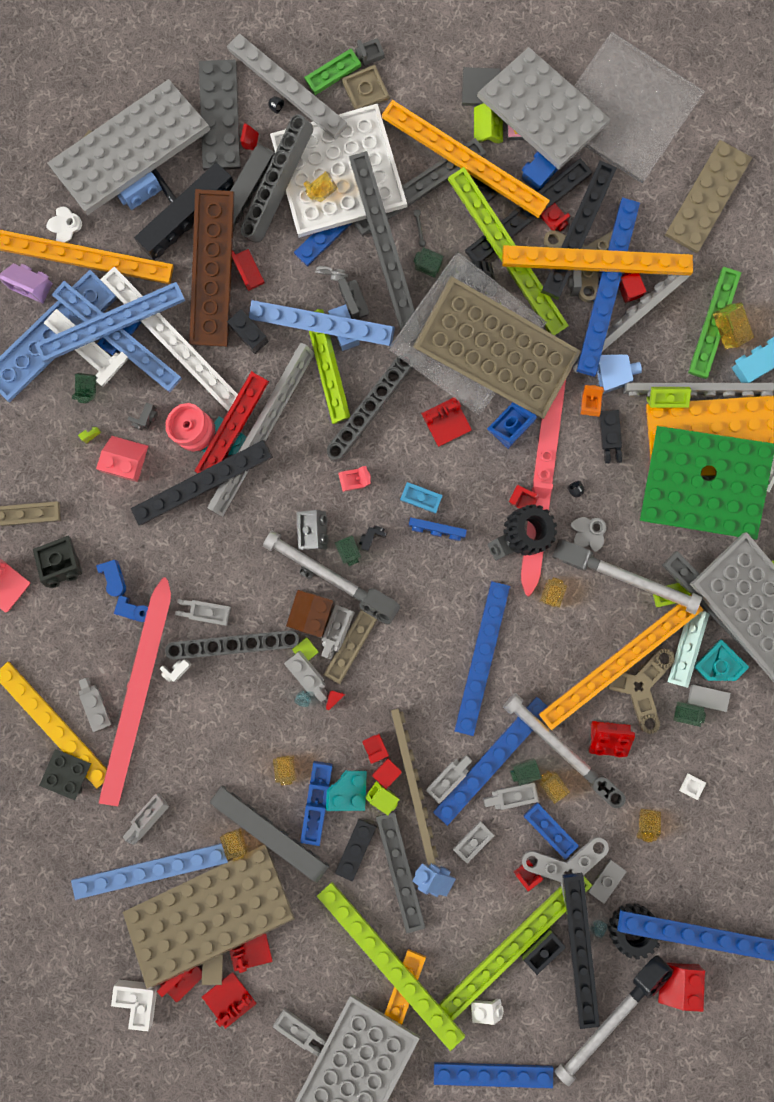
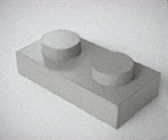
(473, 841)

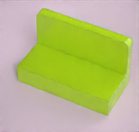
(487, 124)
(669, 397)

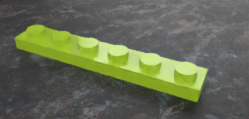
(330, 375)

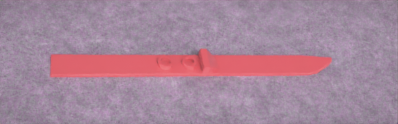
(543, 484)
(136, 694)

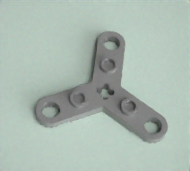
(580, 862)

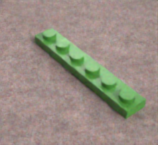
(710, 335)

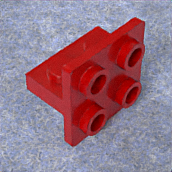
(611, 739)
(181, 984)

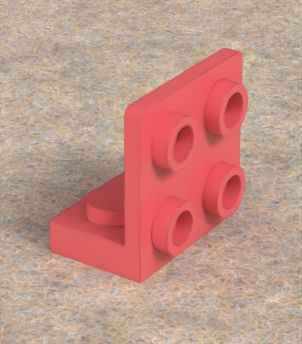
(11, 586)

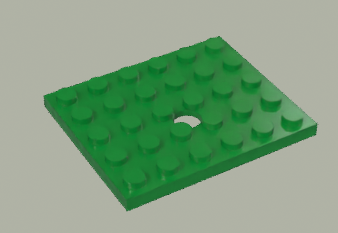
(724, 505)

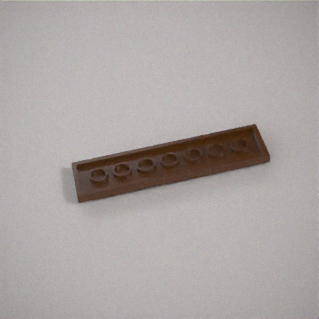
(211, 267)

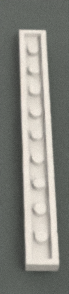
(174, 342)

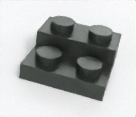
(57, 562)

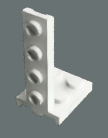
(92, 353)

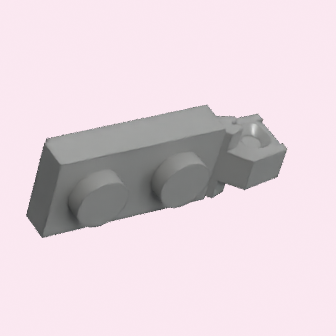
(336, 631)
(307, 675)
(94, 705)
(448, 779)
(512, 796)
(146, 818)

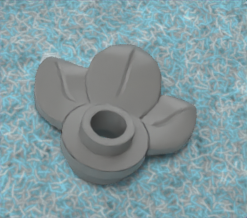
(336, 274)
(587, 535)

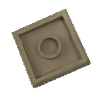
(365, 87)

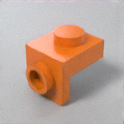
(591, 400)

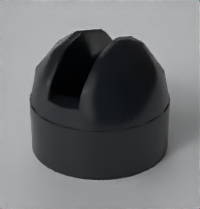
(273, 102)
(578, 490)

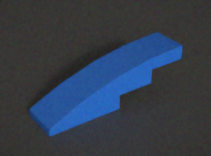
(316, 803)

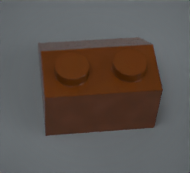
(310, 613)

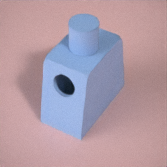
(616, 371)

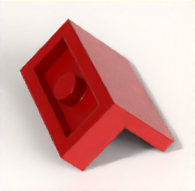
(247, 269)

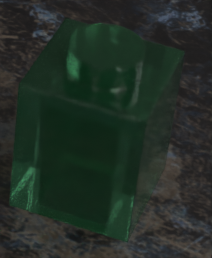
(428, 262)
(348, 551)
(689, 714)
(525, 772)

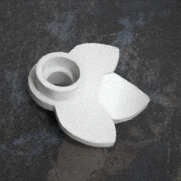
(61, 224)

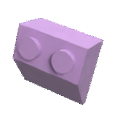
(26, 282)

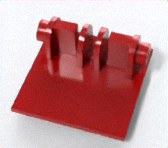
(446, 421)
(251, 954)
(228, 1000)

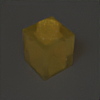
(553, 592)
(284, 769)
(553, 786)
(234, 844)

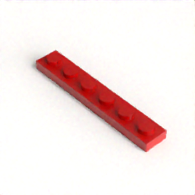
(233, 421)

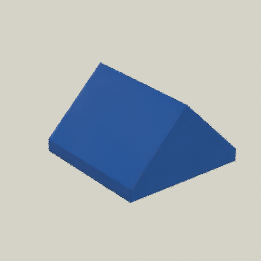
(511, 424)

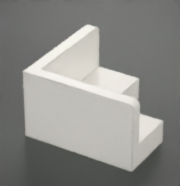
(137, 998)

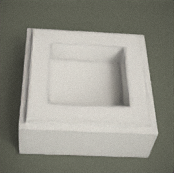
(692, 786)

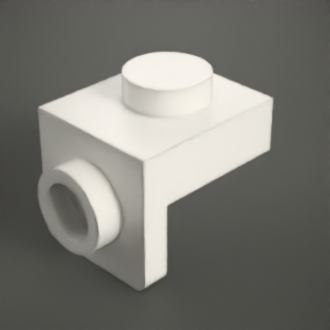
(486, 1011)

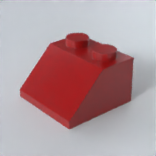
(684, 988)

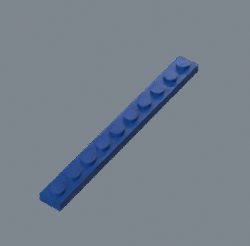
(607, 291)
(696, 935)

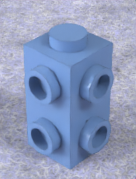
(140, 191)
(433, 879)

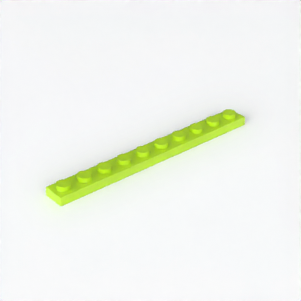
(498, 237)
(506, 953)
(391, 966)

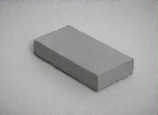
(708, 698)

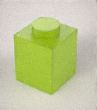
(382, 798)

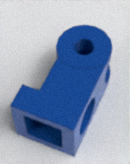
(114, 578)
(129, 610)

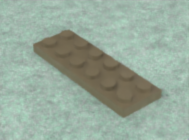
(708, 196)

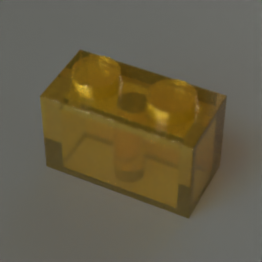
(733, 325)

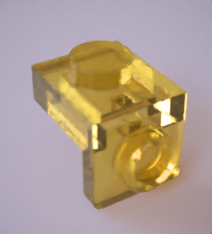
(321, 187)
(649, 825)

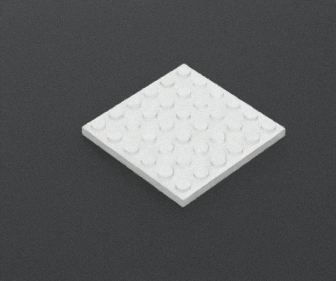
(324, 153)

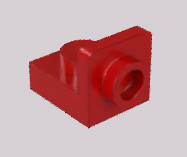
(555, 218)

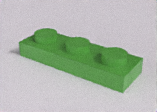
(332, 71)

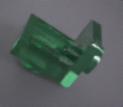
(84, 387)

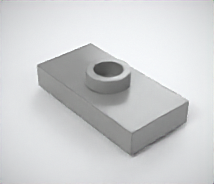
(607, 881)

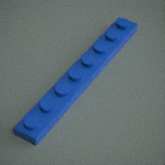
(482, 658)
(487, 765)

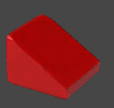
(249, 137)
(333, 698)

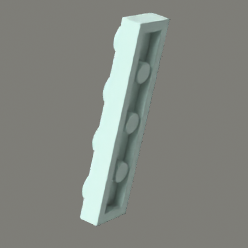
(688, 650)

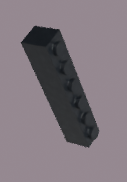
(179, 215)

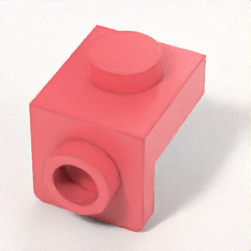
(354, 479)

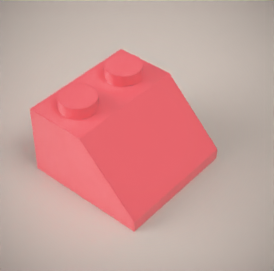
(122, 458)

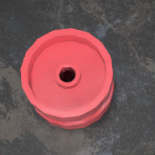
(190, 427)

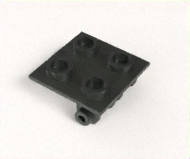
(65, 774)

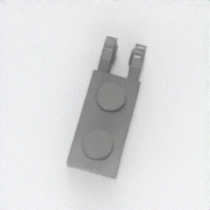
(205, 612)
(298, 1031)

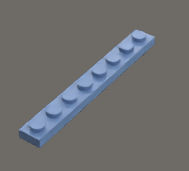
(109, 322)
(322, 323)
(120, 339)
(148, 871)

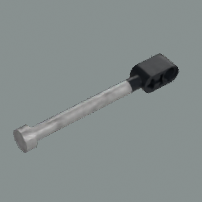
(647, 984)

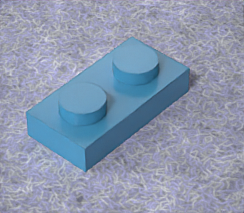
(421, 497)

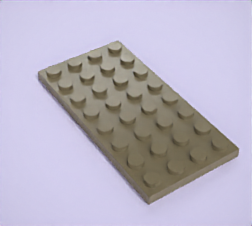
(496, 347)
(207, 916)

